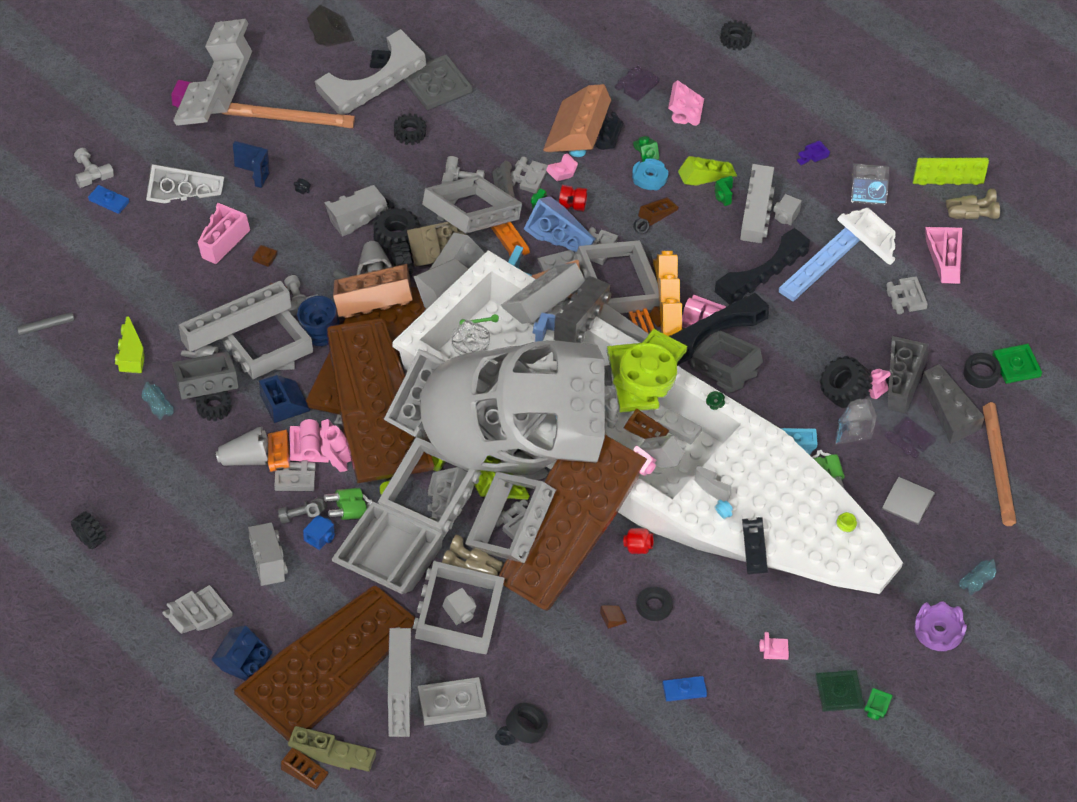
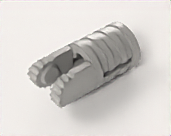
(203, 351)

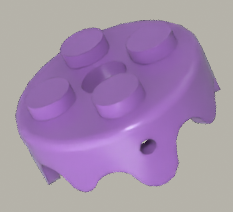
(940, 615)

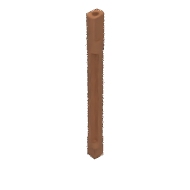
(290, 115)
(999, 464)

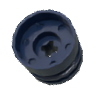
(316, 316)

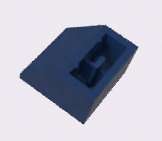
(282, 398)
(241, 653)

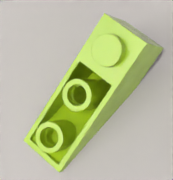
(702, 171)
(131, 351)

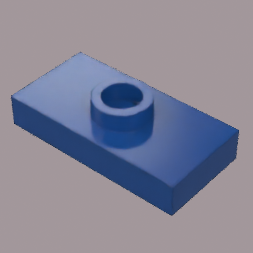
(108, 199)
(684, 688)

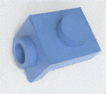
(545, 322)

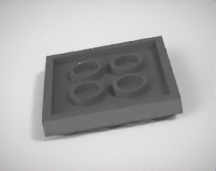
(438, 83)

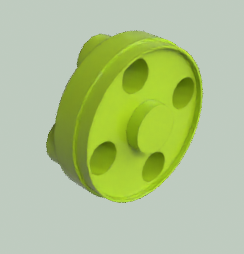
(648, 370)

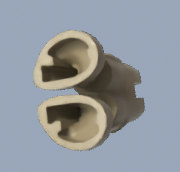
(971, 208)
(476, 559)

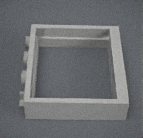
(504, 207)
(641, 264)
(277, 358)
(402, 474)
(491, 511)
(449, 637)
(399, 682)

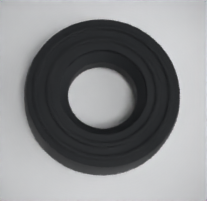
(657, 593)

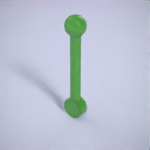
(494, 318)

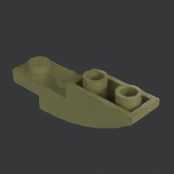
(328, 750)

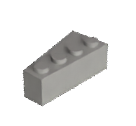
(758, 204)

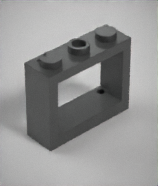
(718, 371)
(205, 375)

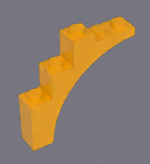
(669, 292)

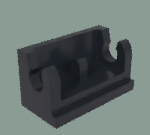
(609, 132)

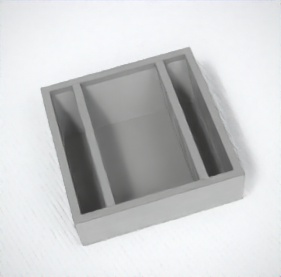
(389, 548)

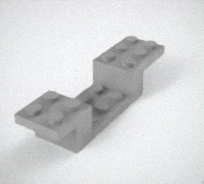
(230, 57)

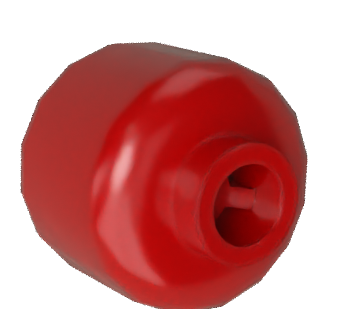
(638, 541)

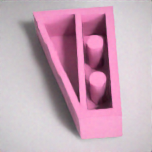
(222, 233)
(946, 252)

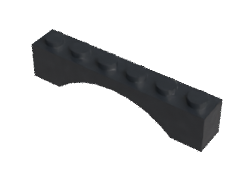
(737, 284)
(745, 312)

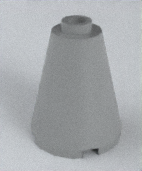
(372, 258)
(245, 450)

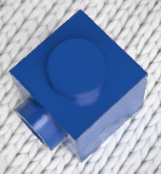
(319, 532)

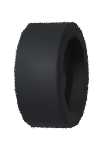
(981, 381)
(532, 714)

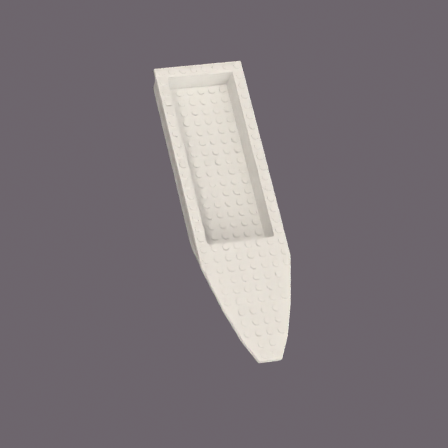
(759, 460)

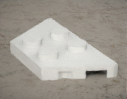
(871, 231)

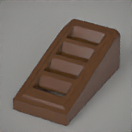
(646, 210)
(645, 420)
(300, 774)

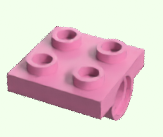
(685, 104)
(697, 309)
(306, 442)
(334, 445)

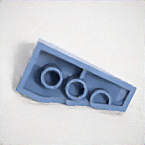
(557, 225)

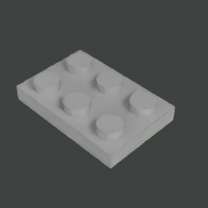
(451, 701)

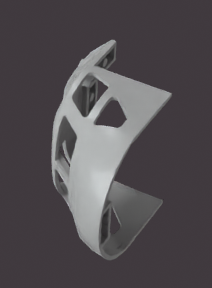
(571, 394)

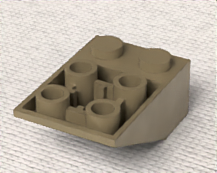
(429, 241)

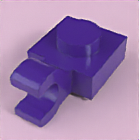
(814, 151)

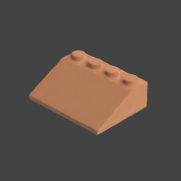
(579, 120)
(372, 291)

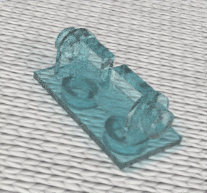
(156, 401)
(982, 574)

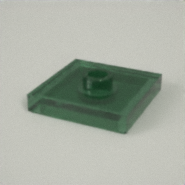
(839, 690)

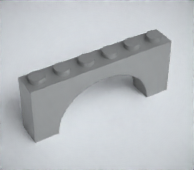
(350, 94)

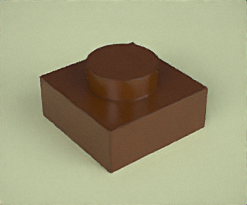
(264, 255)

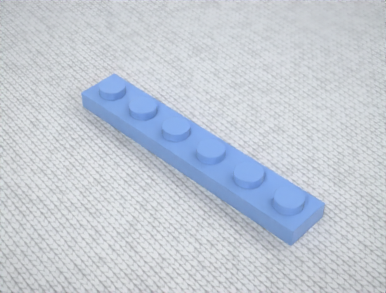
(818, 264)

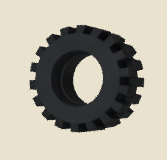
(393, 220)
(837, 373)

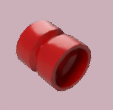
(579, 199)

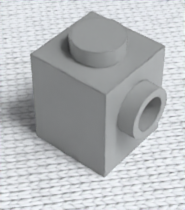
(787, 209)
(459, 606)

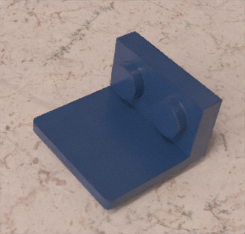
(252, 159)

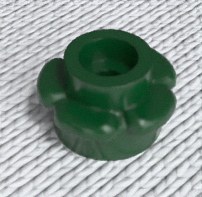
(715, 395)

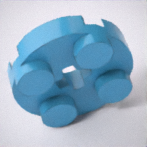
(653, 182)

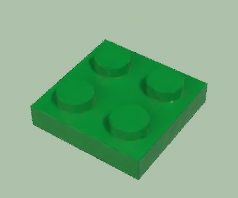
(1017, 363)

